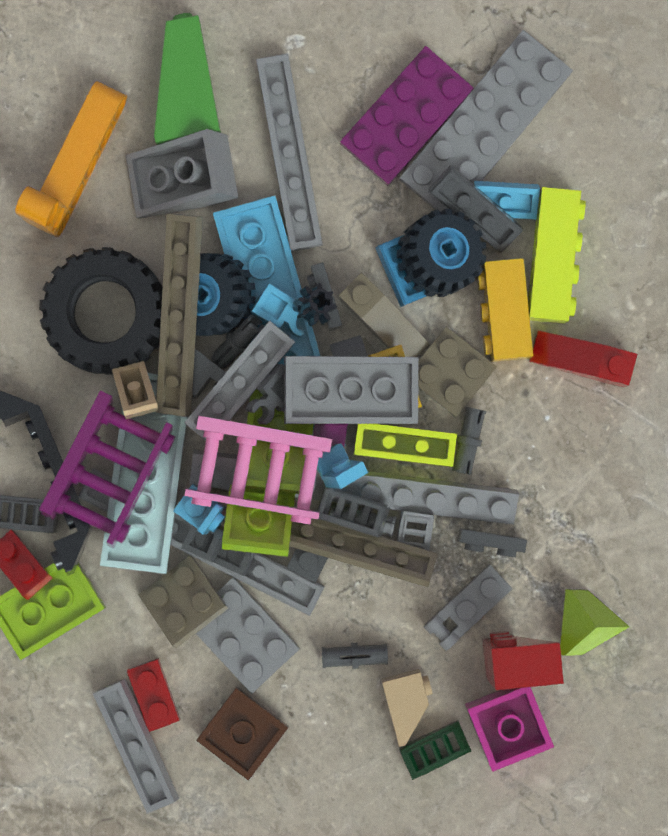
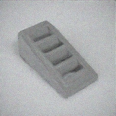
(422, 518)

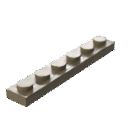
(179, 314)

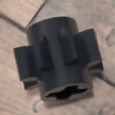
(308, 309)

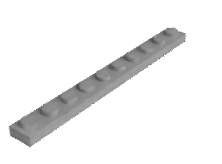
(399, 491)

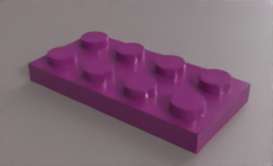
(406, 116)

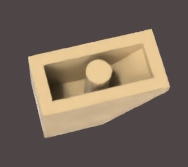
(135, 390)
(406, 701)

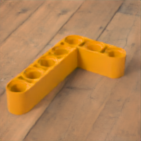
(79, 154)

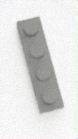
(243, 376)
(136, 746)

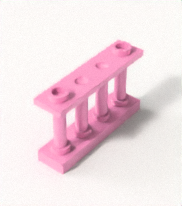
(247, 438)

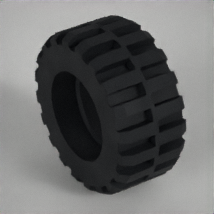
(72, 281)

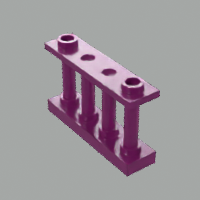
(74, 472)

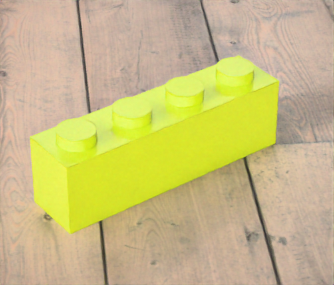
(554, 255)

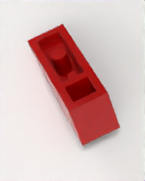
(584, 358)

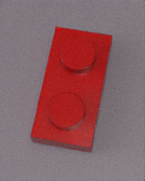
(21, 565)
(153, 695)

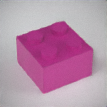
(509, 726)

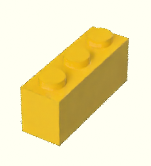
(505, 310)

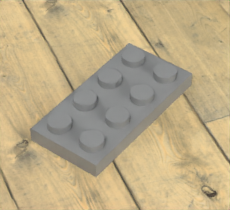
(350, 390)

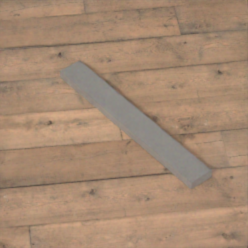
(262, 574)

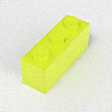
(405, 444)

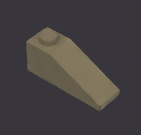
(382, 316)

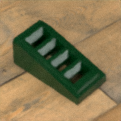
(440, 760)

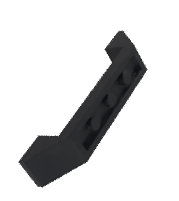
(14, 410)

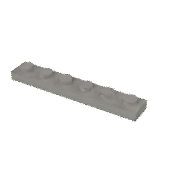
(289, 152)

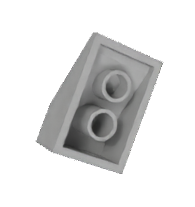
(182, 174)

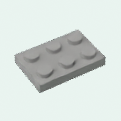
(247, 638)

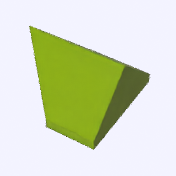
(586, 623)

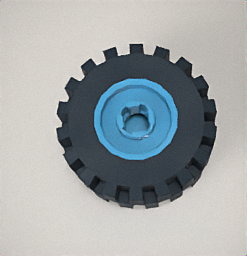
(441, 253)
(222, 294)

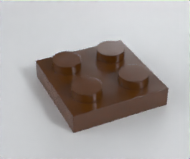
(242, 733)

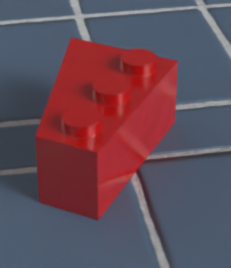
(521, 661)

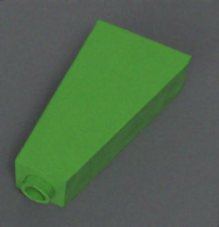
(185, 86)

